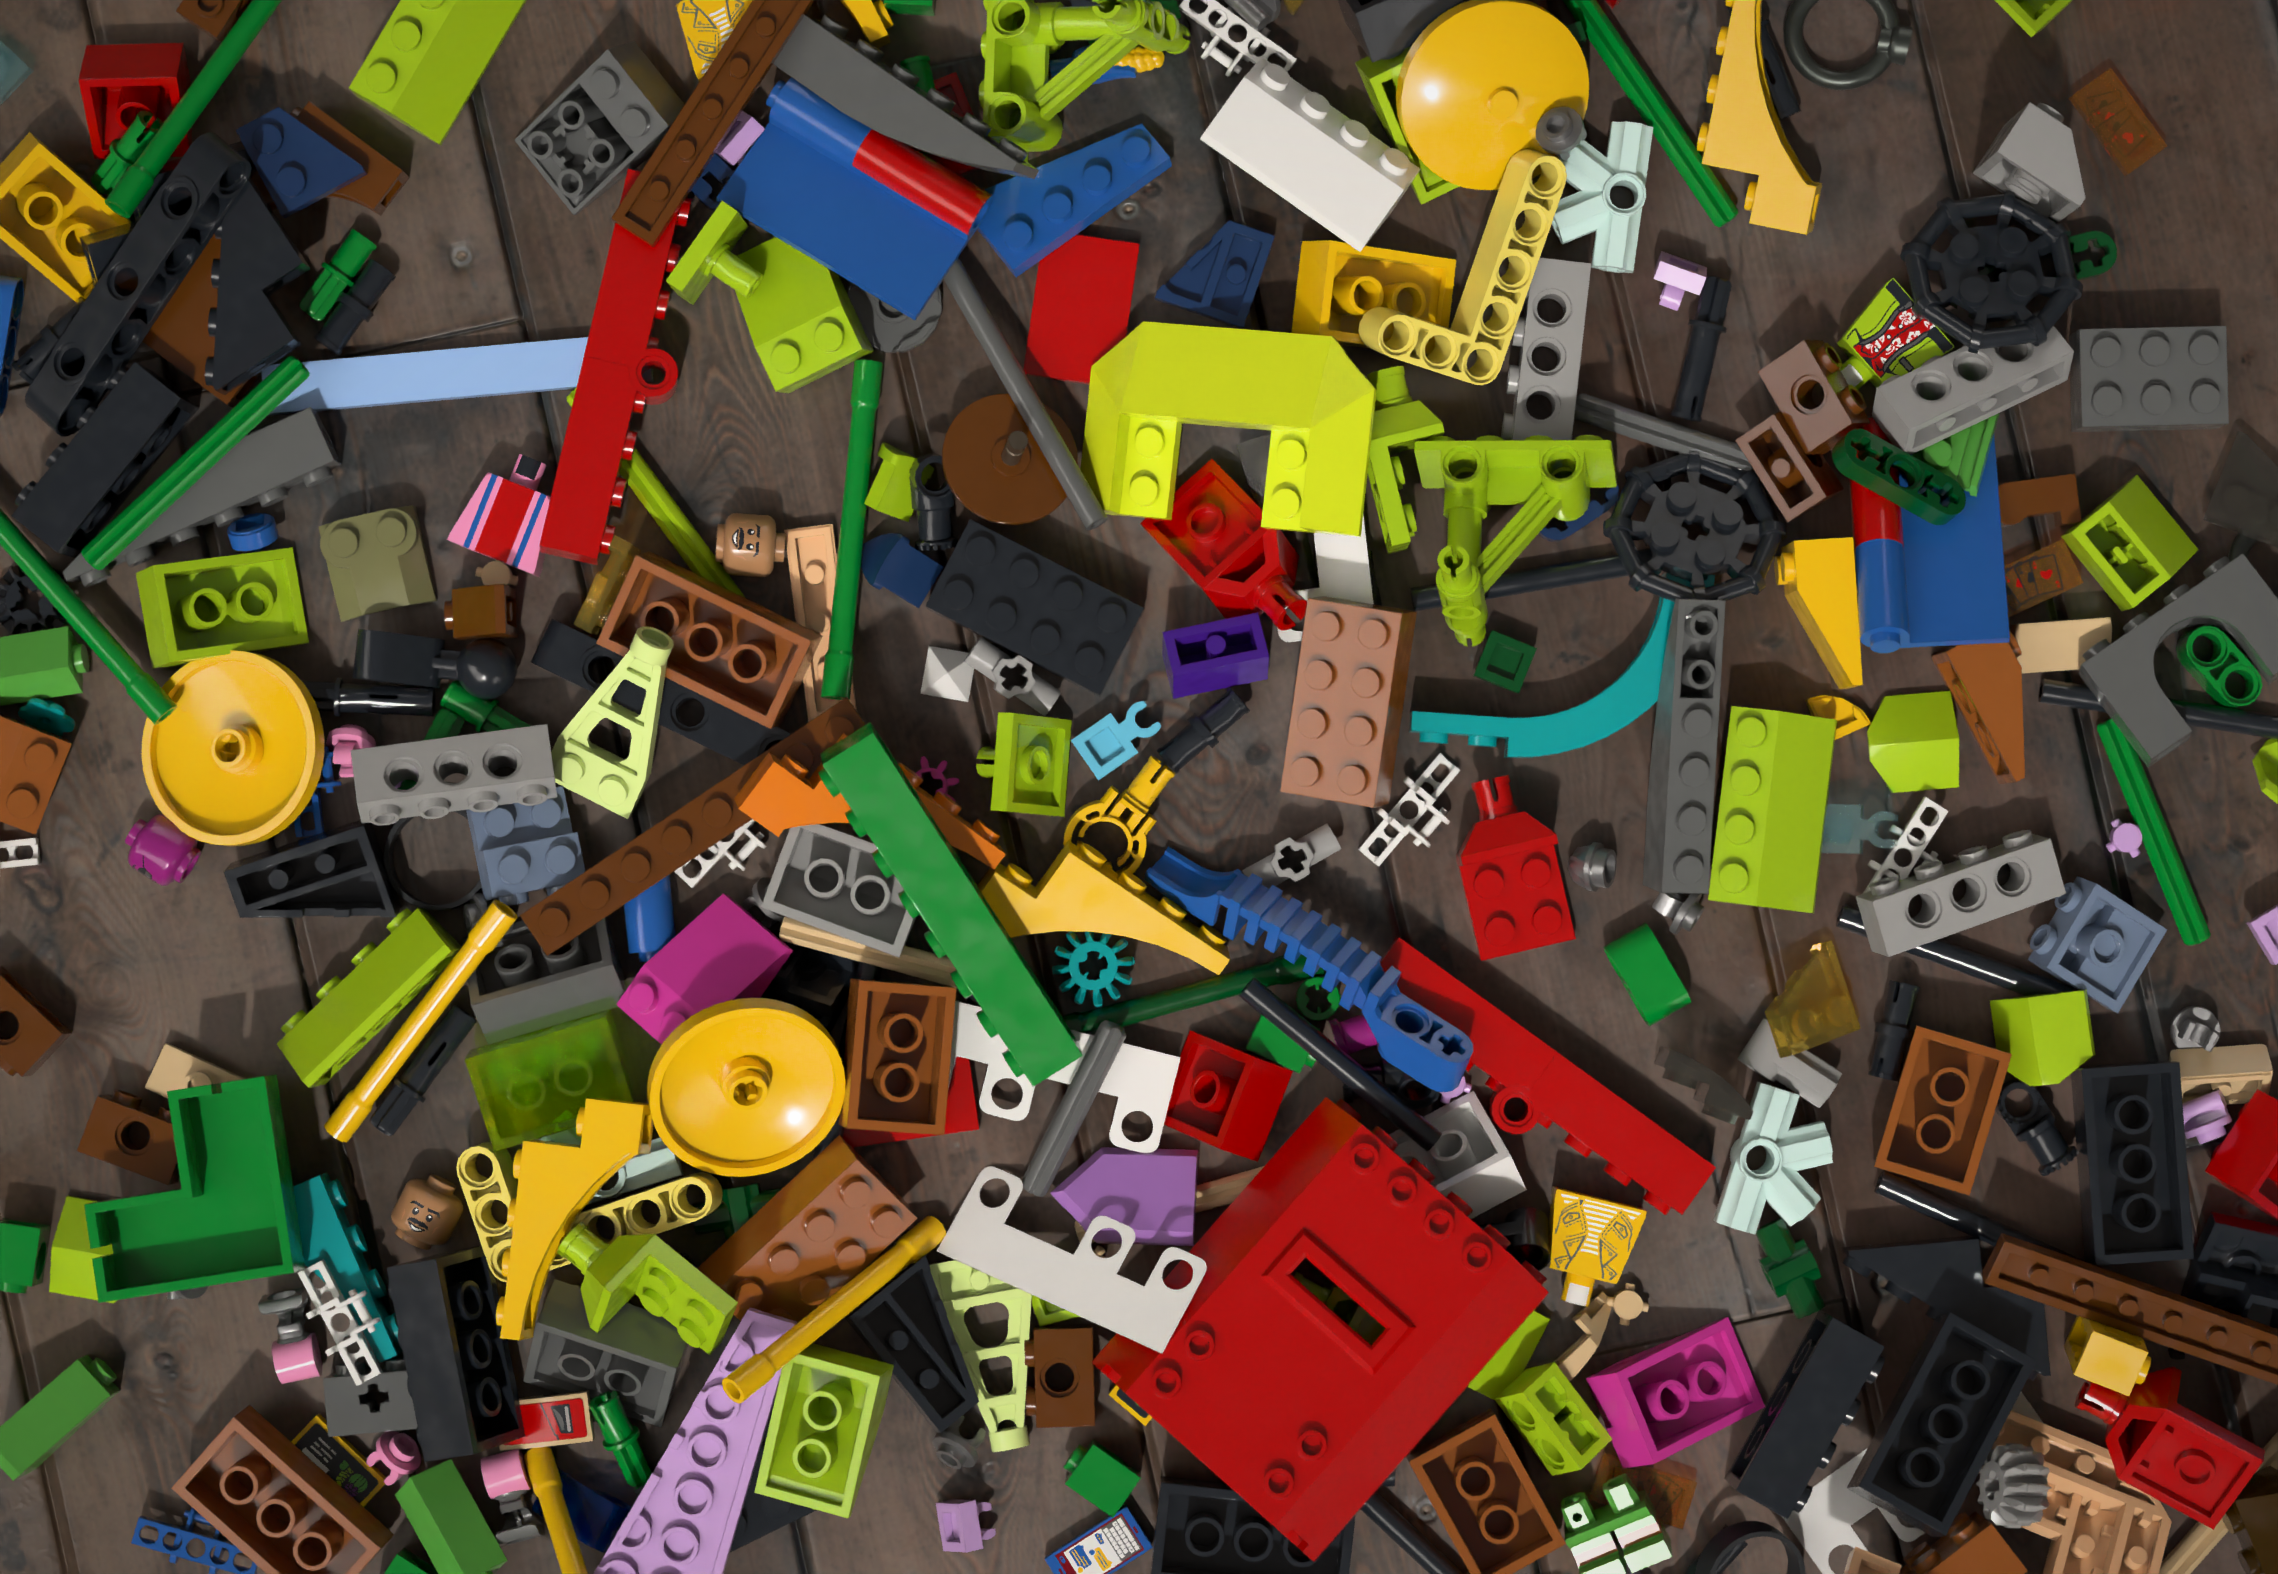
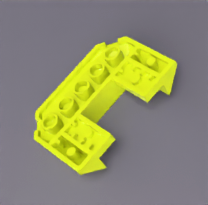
(1238, 379)

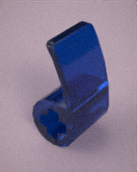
(592, 1512)

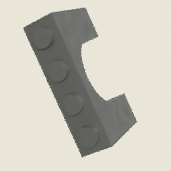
(2123, 672)

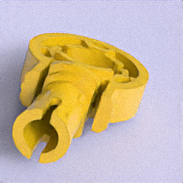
(1138, 799)

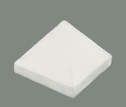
(947, 674)

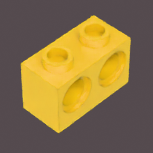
(2107, 1355)

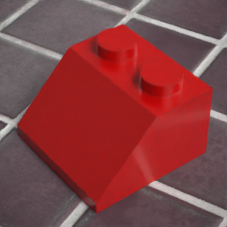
(129, 79)
(1226, 1096)
(2249, 1155)

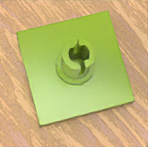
(712, 256)
(1028, 764)

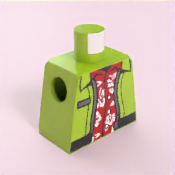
(1889, 339)

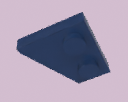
(296, 161)
(1221, 276)

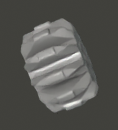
(2013, 1486)

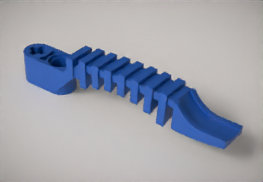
(1405, 1030)

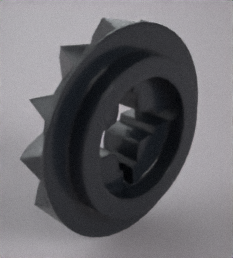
(25, 620)

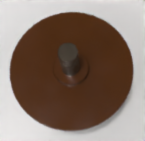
(998, 464)

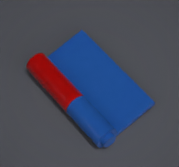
(855, 199)
(1925, 579)

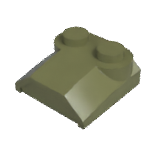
(377, 562)

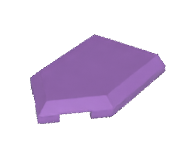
(1142, 1190)

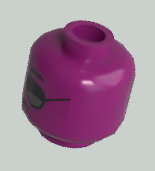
(161, 850)

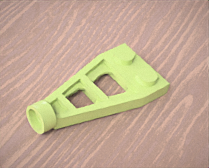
(595, 771)
(968, 1287)

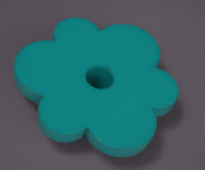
(46, 716)

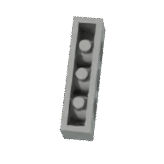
(1569, 286)
(1966, 389)
(431, 761)
(2032, 880)

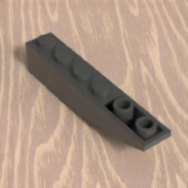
(889, 101)
(251, 472)
(1685, 751)

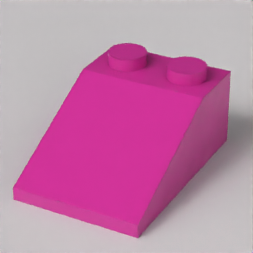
(711, 961)
(1675, 1394)

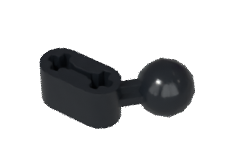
(483, 667)

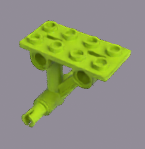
(1016, 51)
(1536, 472)

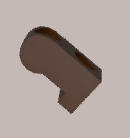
(2040, 497)

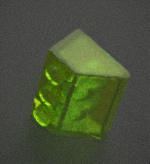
(543, 1077)

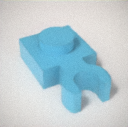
(1109, 744)

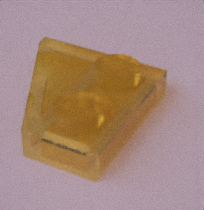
(606, 586)
(1813, 1005)

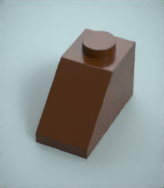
(482, 612)

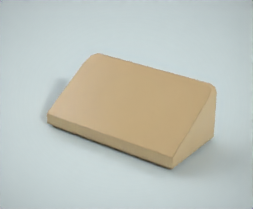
(2058, 643)
(2231, 1069)

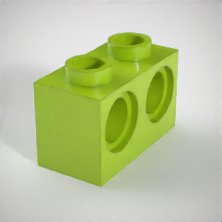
(1553, 1419)

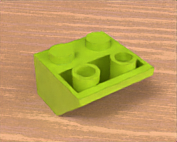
(2130, 544)

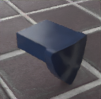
(899, 567)

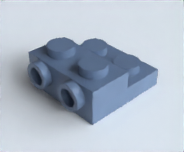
(525, 849)
(2096, 943)

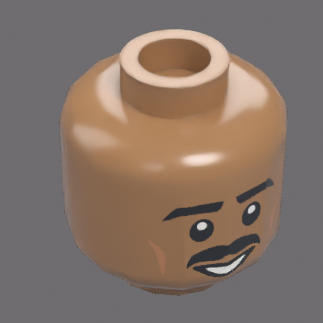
(749, 545)
(427, 1212)

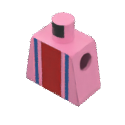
(507, 517)

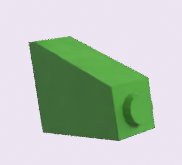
(55, 1415)

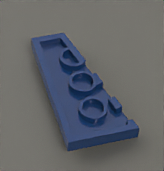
(1068, 195)

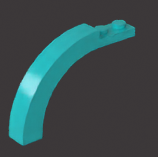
(1574, 728)

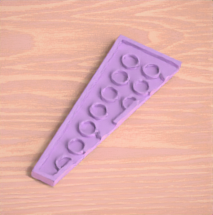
(700, 1485)

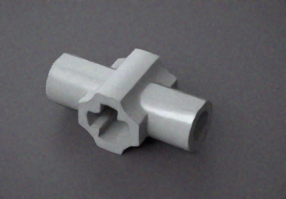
(1034, 691)
(1315, 847)

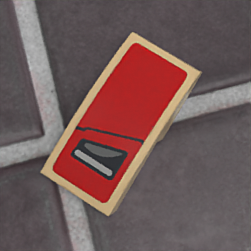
(554, 1421)

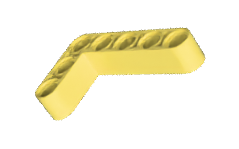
(1484, 283)
(624, 1212)

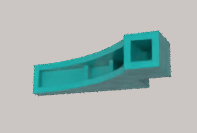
(330, 1237)

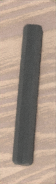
(1657, 431)
(1073, 1108)

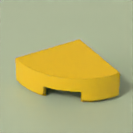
(1848, 715)

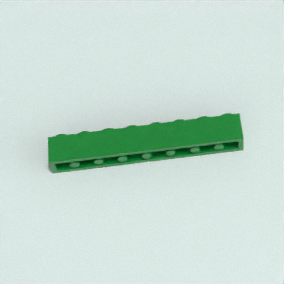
(950, 905)

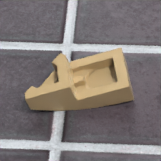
(1593, 1322)

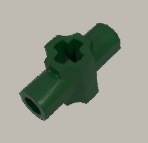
(735, 1209)
(1790, 1268)

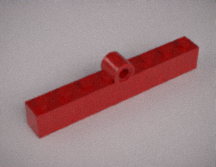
(612, 389)
(1554, 1088)

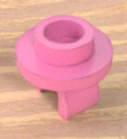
(344, 740)
(398, 1453)

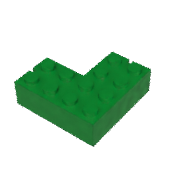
(233, 1204)

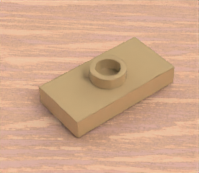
(183, 1070)

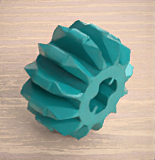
(1106, 975)

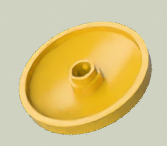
(1483, 84)
(235, 751)
(746, 1087)

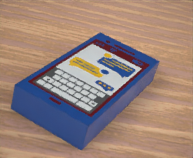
(1102, 1547)

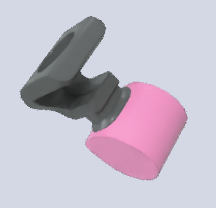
(296, 1351)
(508, 1481)

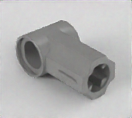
(1800, 1073)

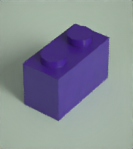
(1215, 655)

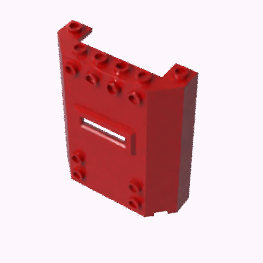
(1278, 1383)

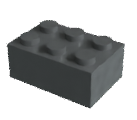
(2149, 379)

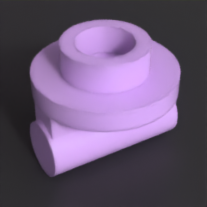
(2206, 1117)

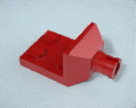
(1226, 550)
(1511, 877)
(2171, 1448)

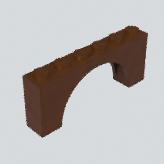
(182, 327)

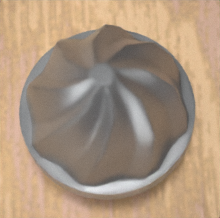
(1593, 866)

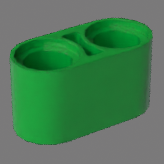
(2224, 660)
(1647, 974)

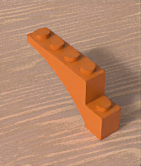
(784, 799)

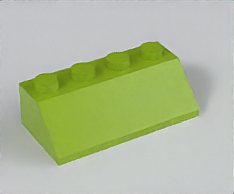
(433, 60)
(1772, 809)
(368, 997)

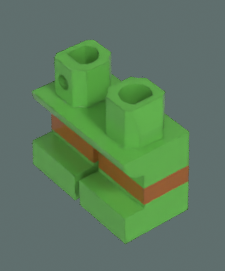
(1629, 1515)

